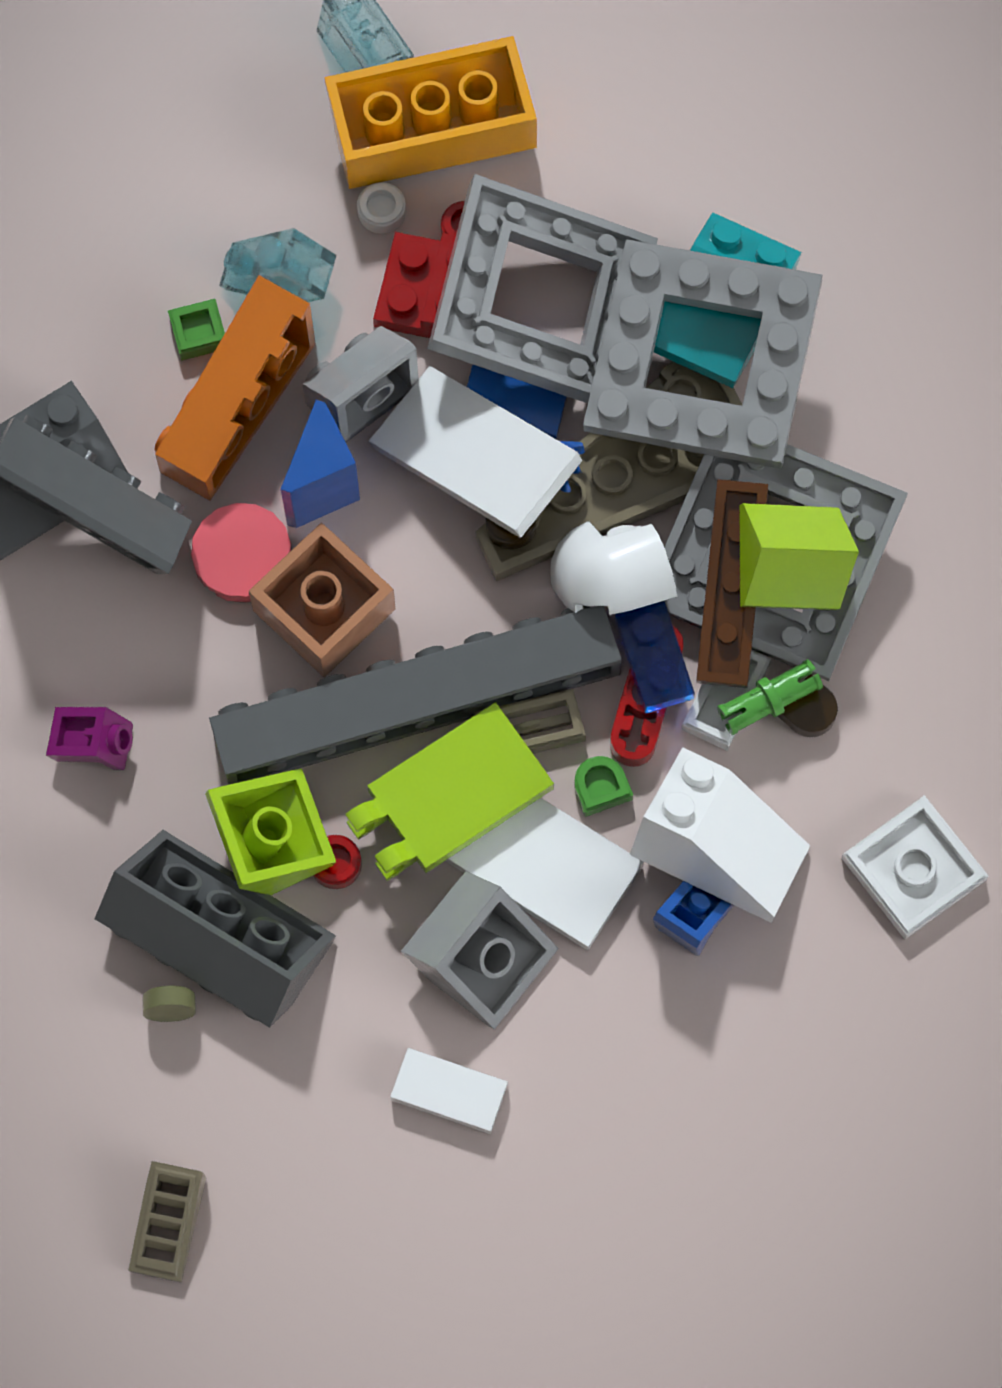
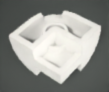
(612, 570)

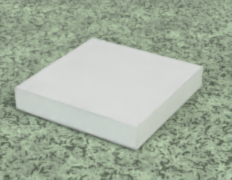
(914, 867)

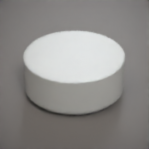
(381, 208)

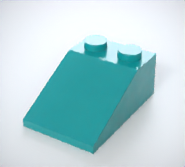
(713, 340)

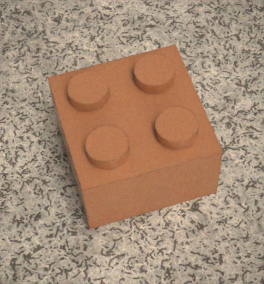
(322, 599)

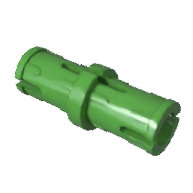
(770, 697)

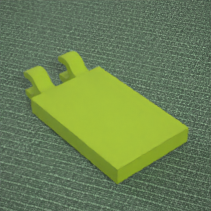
(452, 793)

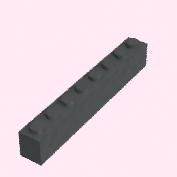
(414, 694)

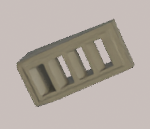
(175, 1175)

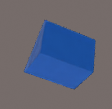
(320, 473)

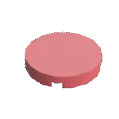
(238, 549)

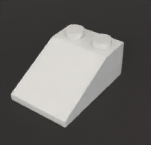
(720, 837)

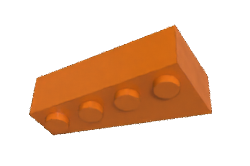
(237, 388)

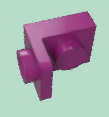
(90, 736)

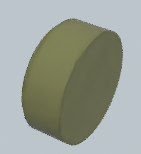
(169, 1003)

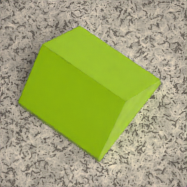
(794, 556)
(271, 831)

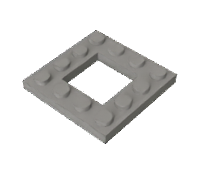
(464, 319)
(745, 433)
(804, 480)

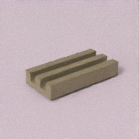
(544, 703)

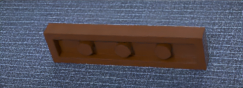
(726, 625)

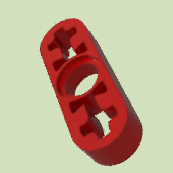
(623, 724)

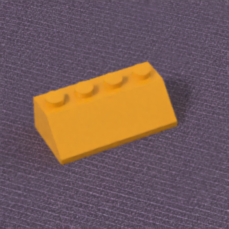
(431, 112)

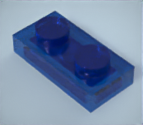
(654, 656)

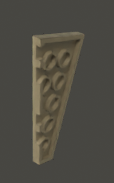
(616, 483)

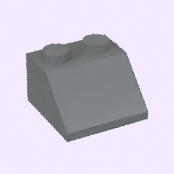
(364, 380)
(480, 948)

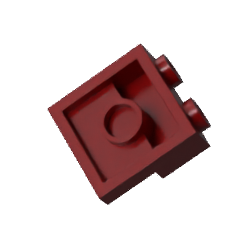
(413, 283)

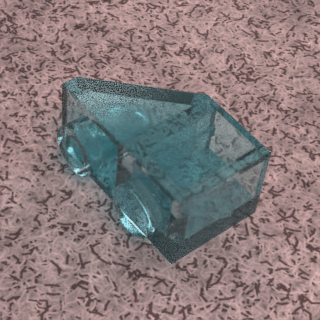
(283, 258)

